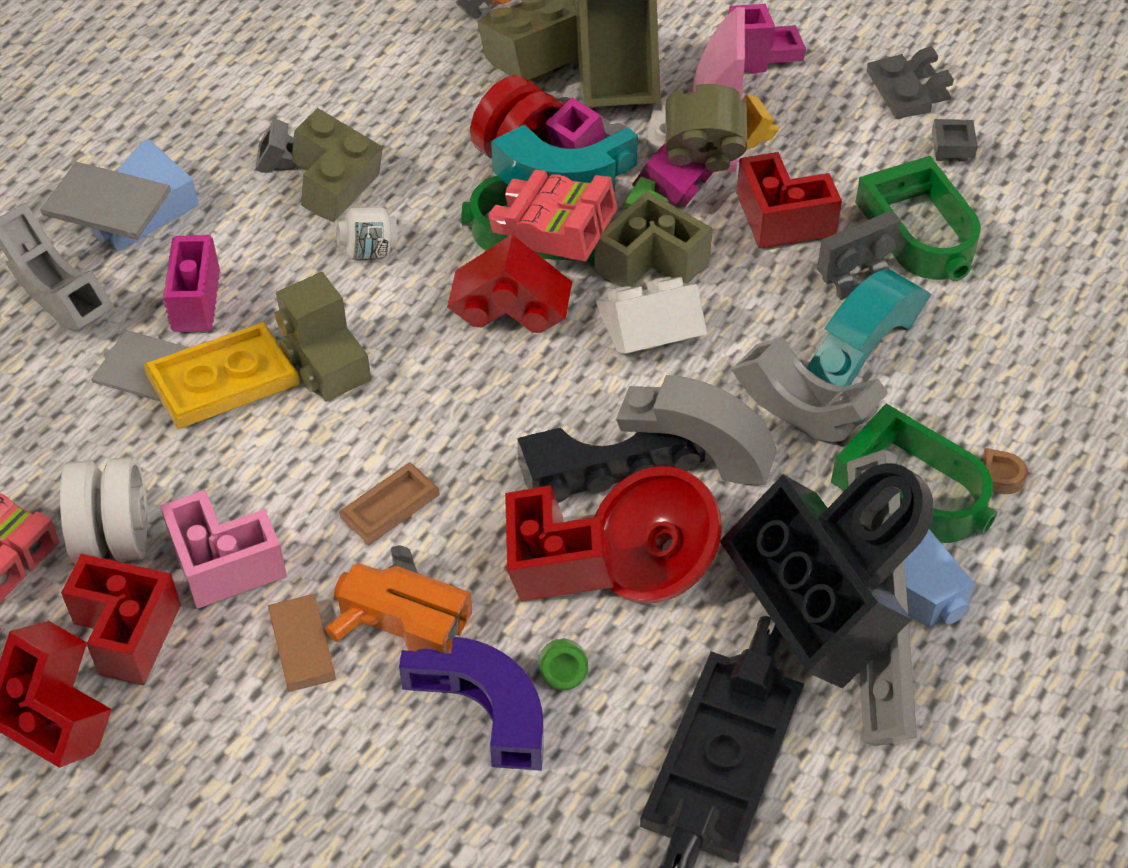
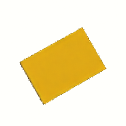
(221, 375)

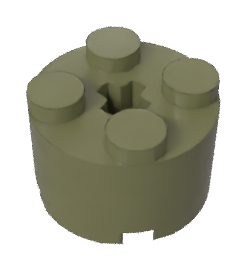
(706, 126)

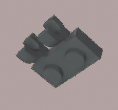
(900, 85)
(858, 246)

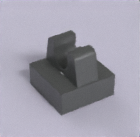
(954, 139)
(275, 148)

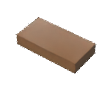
(389, 503)
(301, 642)

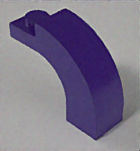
(495, 684)

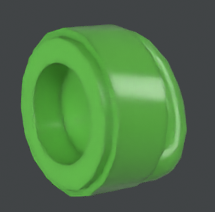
(563, 664)

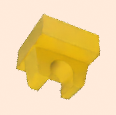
(759, 122)

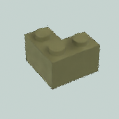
(336, 163)
(652, 236)
(318, 337)

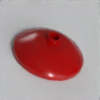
(647, 513)

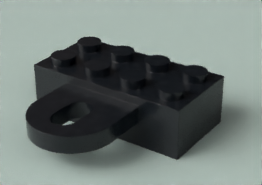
(826, 568)

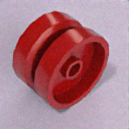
(508, 106)

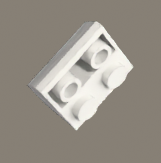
(652, 316)

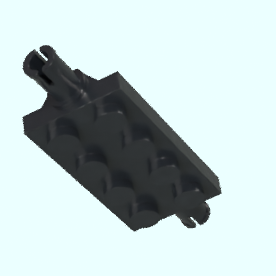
(723, 753)

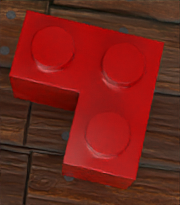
(786, 208)
(513, 282)
(550, 554)
(128, 614)
(39, 697)

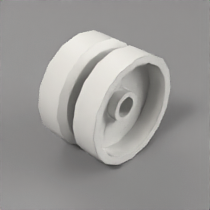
(104, 509)

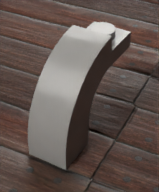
(46, 276)
(801, 399)
(707, 417)

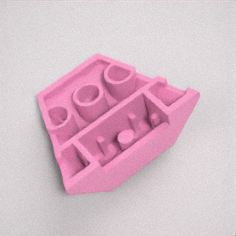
(725, 57)

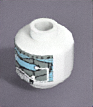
(367, 233)

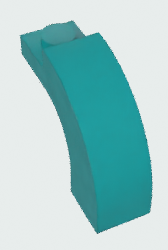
(521, 152)
(862, 321)

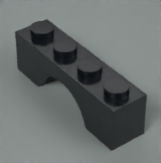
(577, 467)

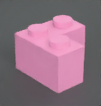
(222, 557)

